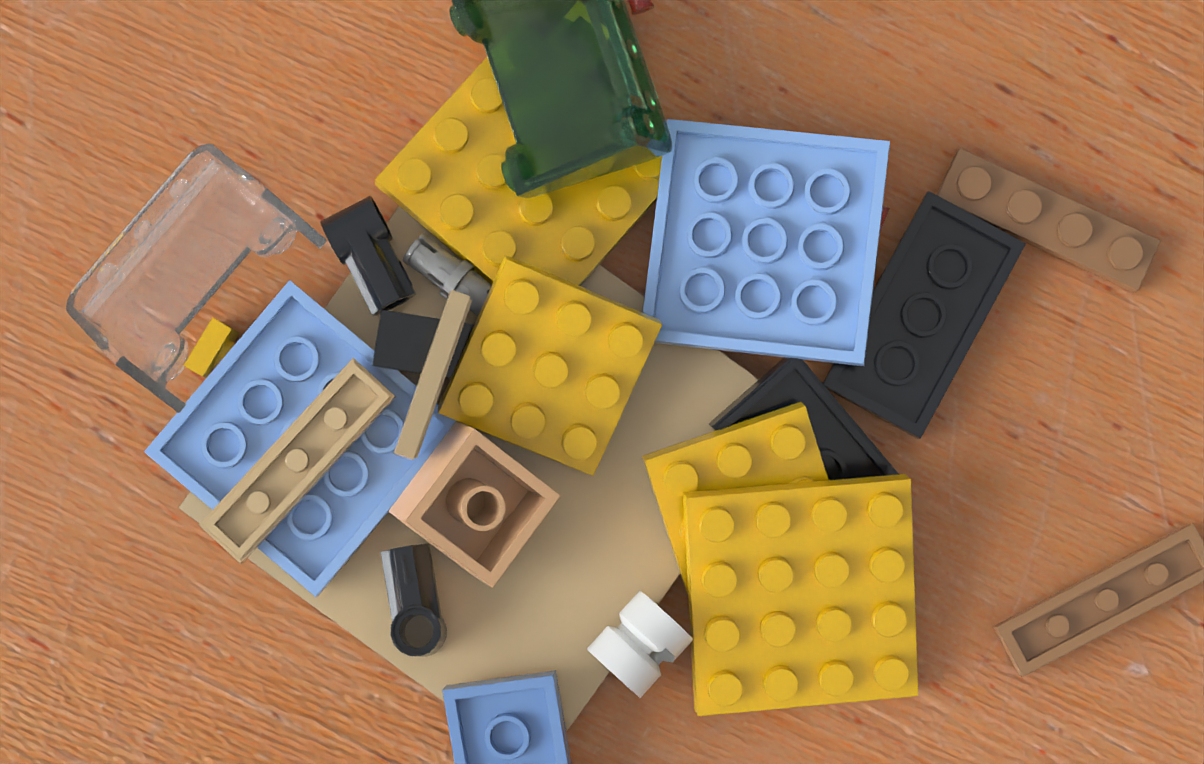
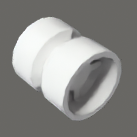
(640, 644)

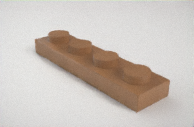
(1049, 220)
(1103, 600)

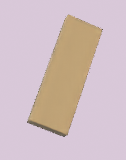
(433, 375)

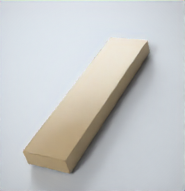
(297, 461)

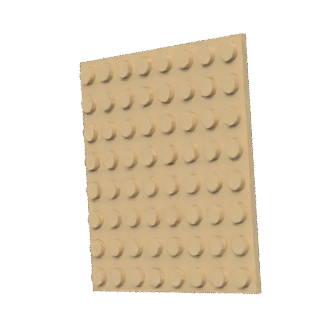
(583, 558)

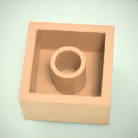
(474, 503)

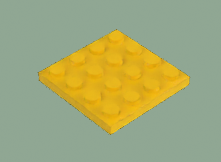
(457, 191)
(801, 594)

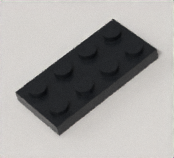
(926, 313)

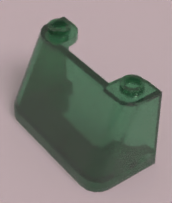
(568, 88)

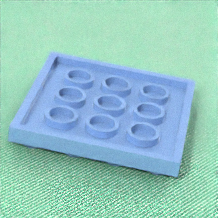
(766, 241)
(257, 396)

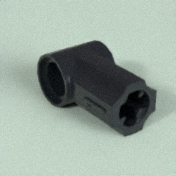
(364, 244)
(413, 593)

